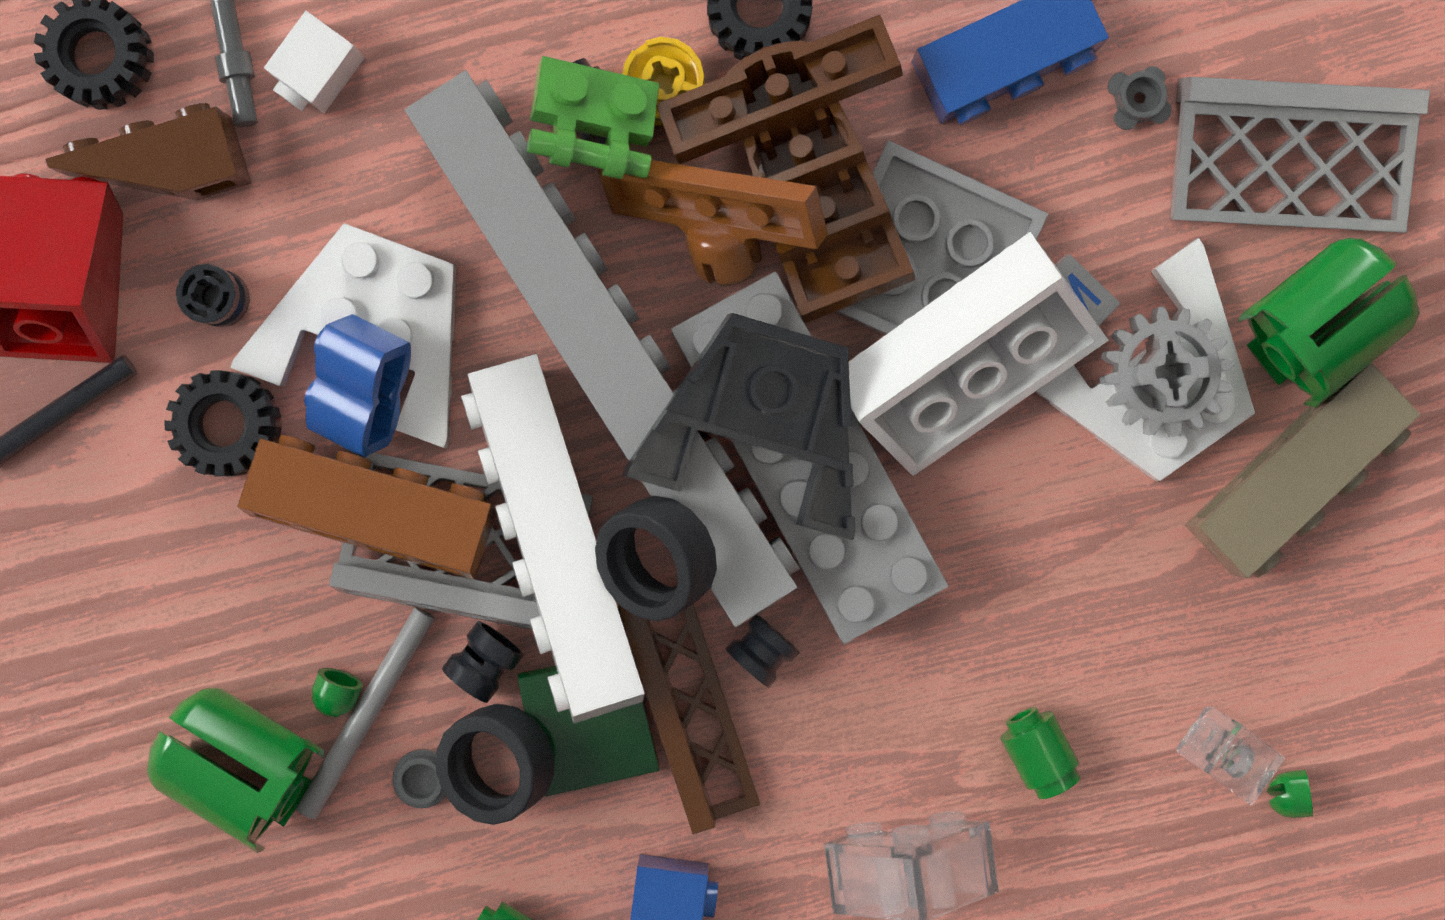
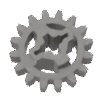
(1161, 349)

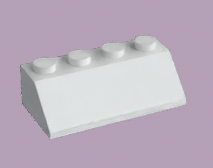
(971, 355)

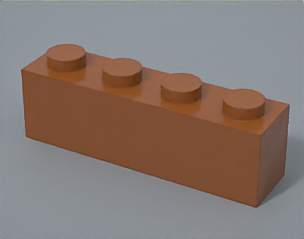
(366, 507)

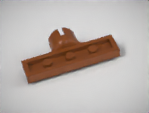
(721, 214)

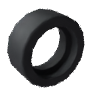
(684, 538)
(465, 786)

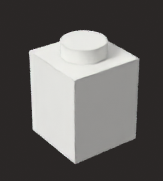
(313, 64)

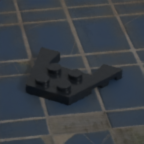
(770, 393)

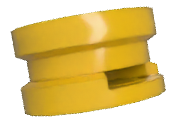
(667, 63)

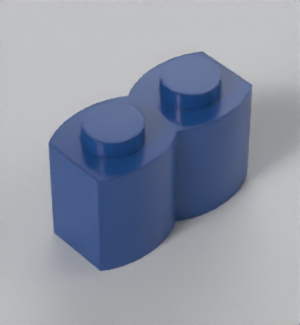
(357, 384)

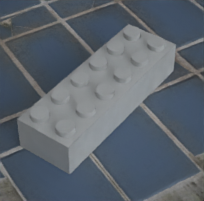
(855, 579)

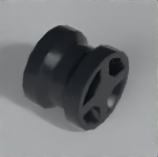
(762, 650)

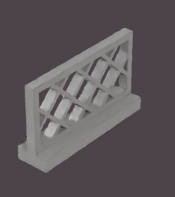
(1297, 102)
(437, 589)

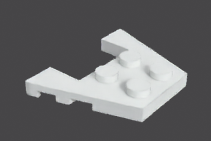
(1191, 286)
(387, 287)

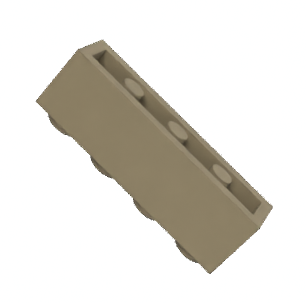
(1301, 472)

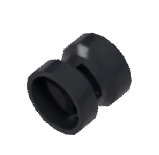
(225, 295)
(482, 662)

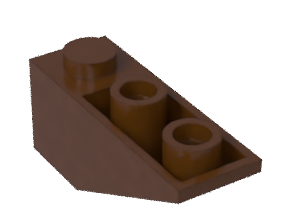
(178, 158)

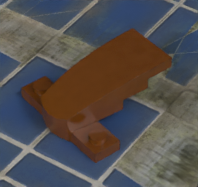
(796, 132)

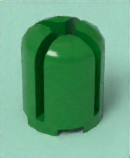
(1347, 341)
(216, 791)

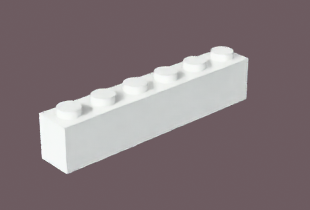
(554, 538)

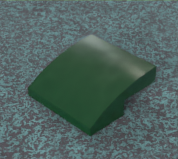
(594, 749)

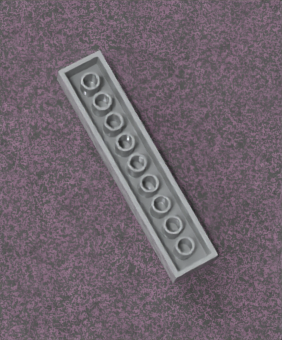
(592, 326)

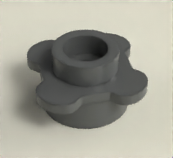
(1151, 85)

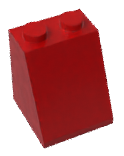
(59, 268)

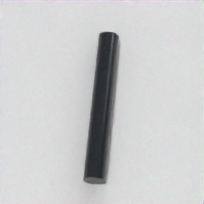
(65, 407)

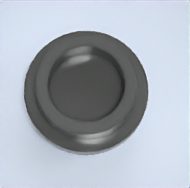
(417, 779)

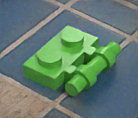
(597, 104)

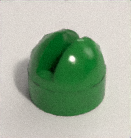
(335, 691)
(1291, 794)

